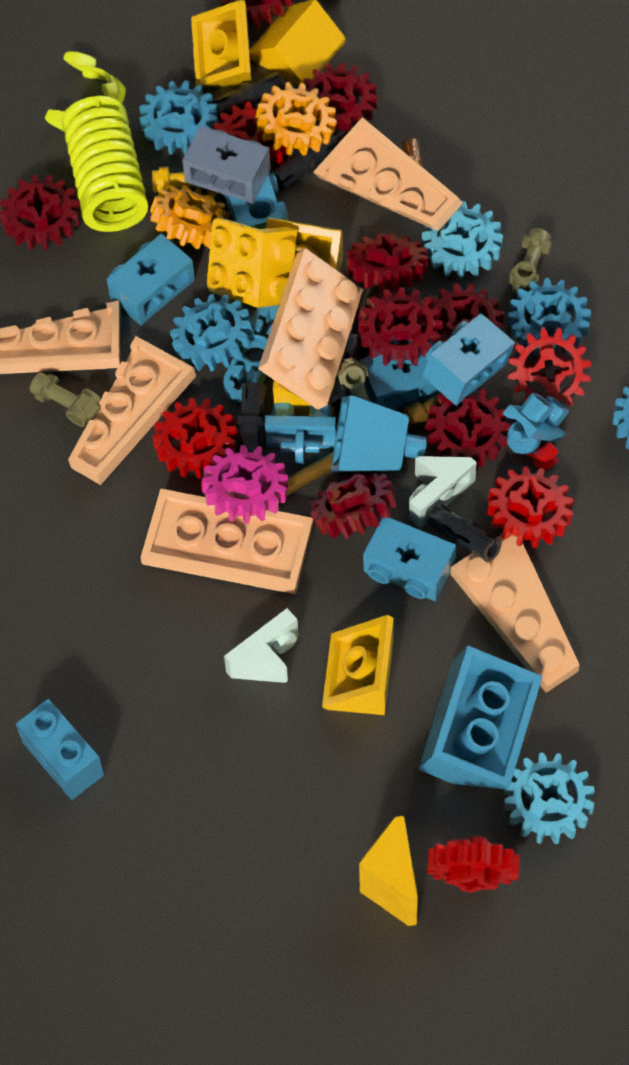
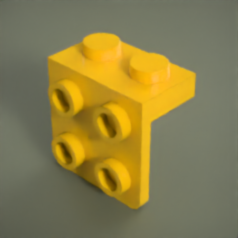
(250, 262)

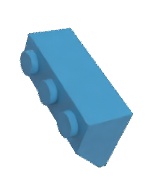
(480, 721)

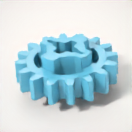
(459, 243)
(544, 780)

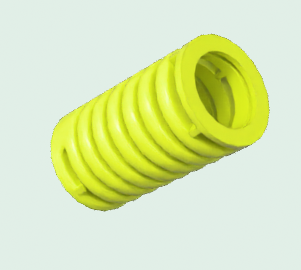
(104, 164)

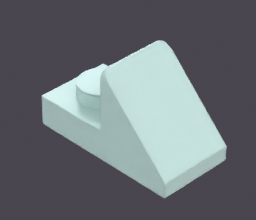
(443, 482)
(257, 655)

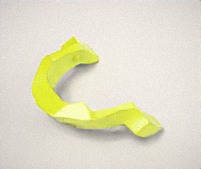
(87, 65)

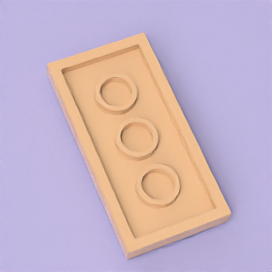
(311, 329)
(194, 540)

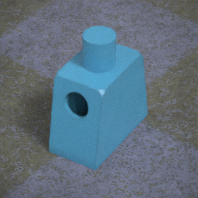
(372, 438)

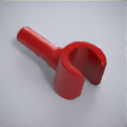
(544, 456)

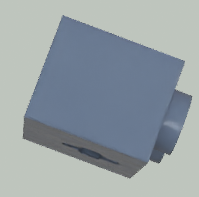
(226, 164)

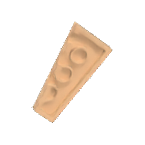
(386, 175)
(67, 344)
(139, 395)
(519, 610)

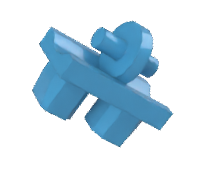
(536, 421)
(300, 433)

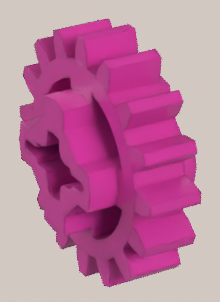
(242, 482)

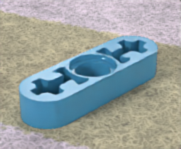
(237, 366)

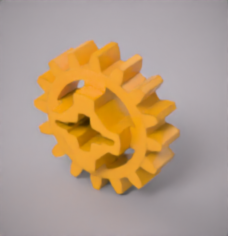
(295, 118)
(186, 215)

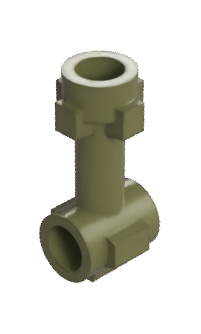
(524, 272)
(353, 376)
(81, 407)

